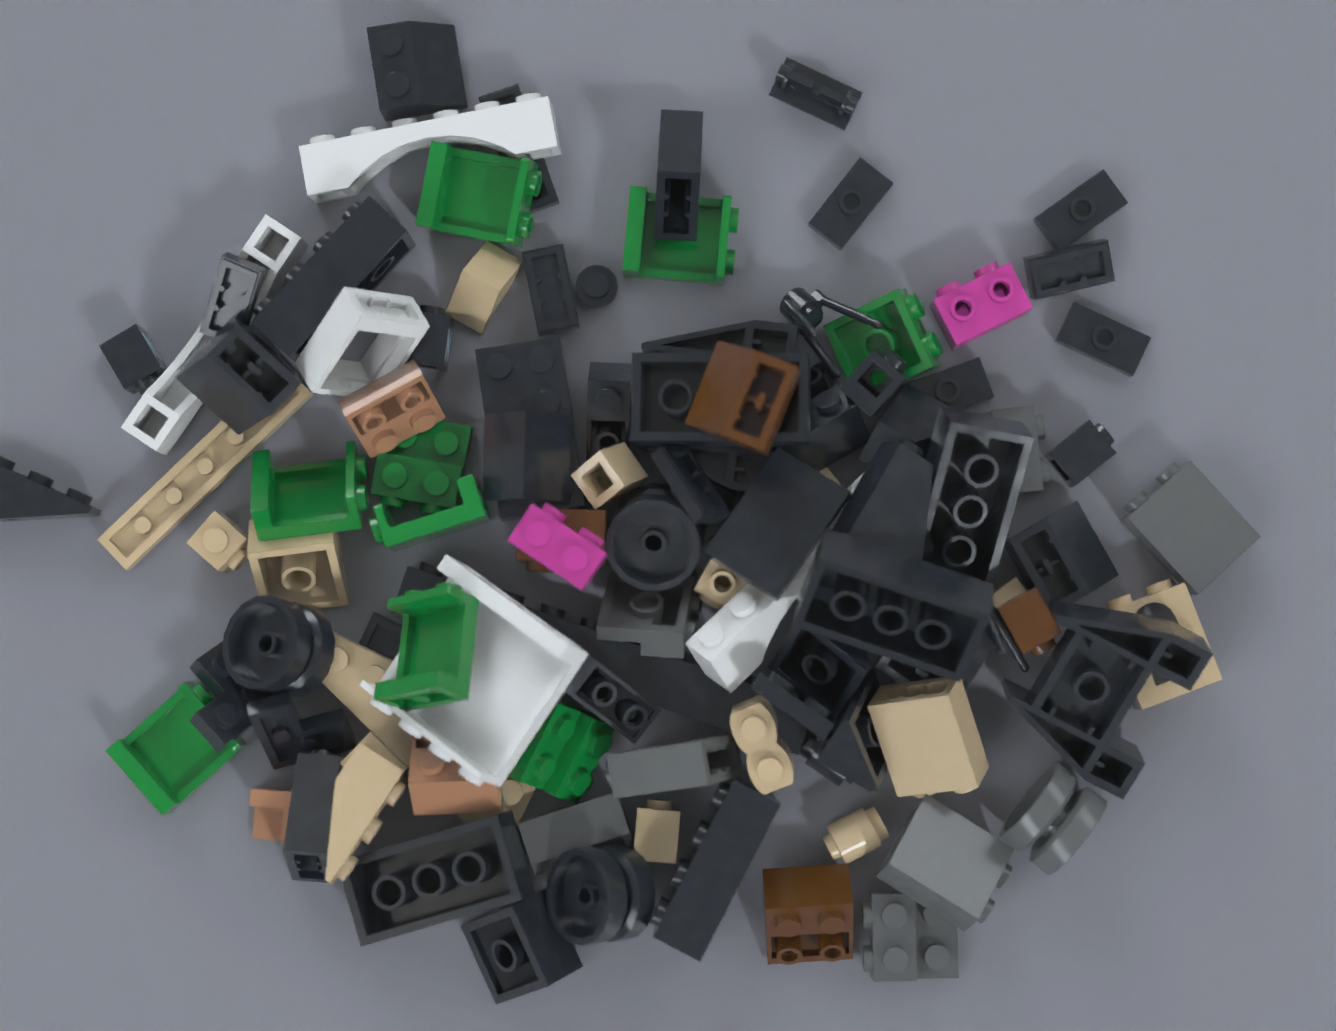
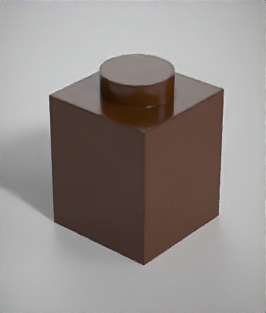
(1030, 622)

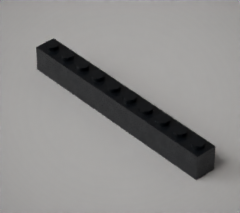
(663, 681)

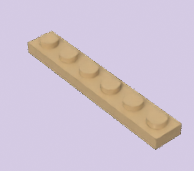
(190, 483)

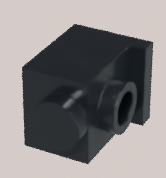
(864, 391)

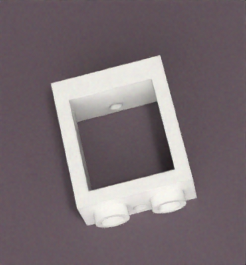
(390, 315)

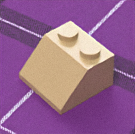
(300, 568)

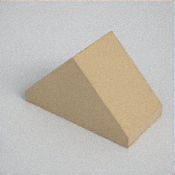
(483, 287)

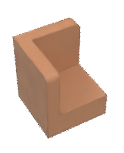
(270, 812)

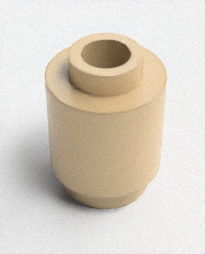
(855, 835)

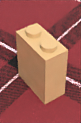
(928, 737)

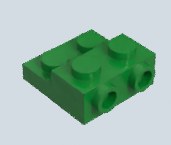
(899, 331)
(424, 469)
(564, 753)

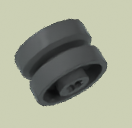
(1053, 819)

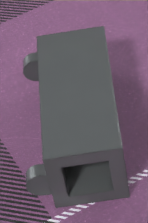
(573, 827)

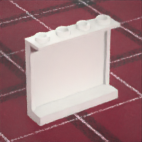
(514, 684)

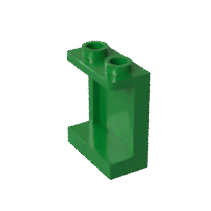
(478, 195)
(674, 260)
(308, 495)
(424, 529)
(433, 648)
(168, 754)

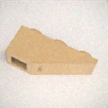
(359, 797)

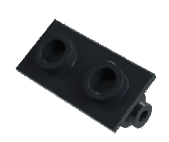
(815, 93)

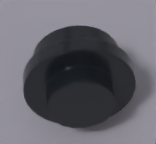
(596, 286)

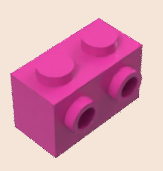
(980, 304)
(558, 547)

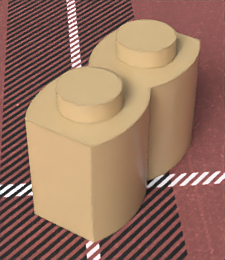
(768, 755)

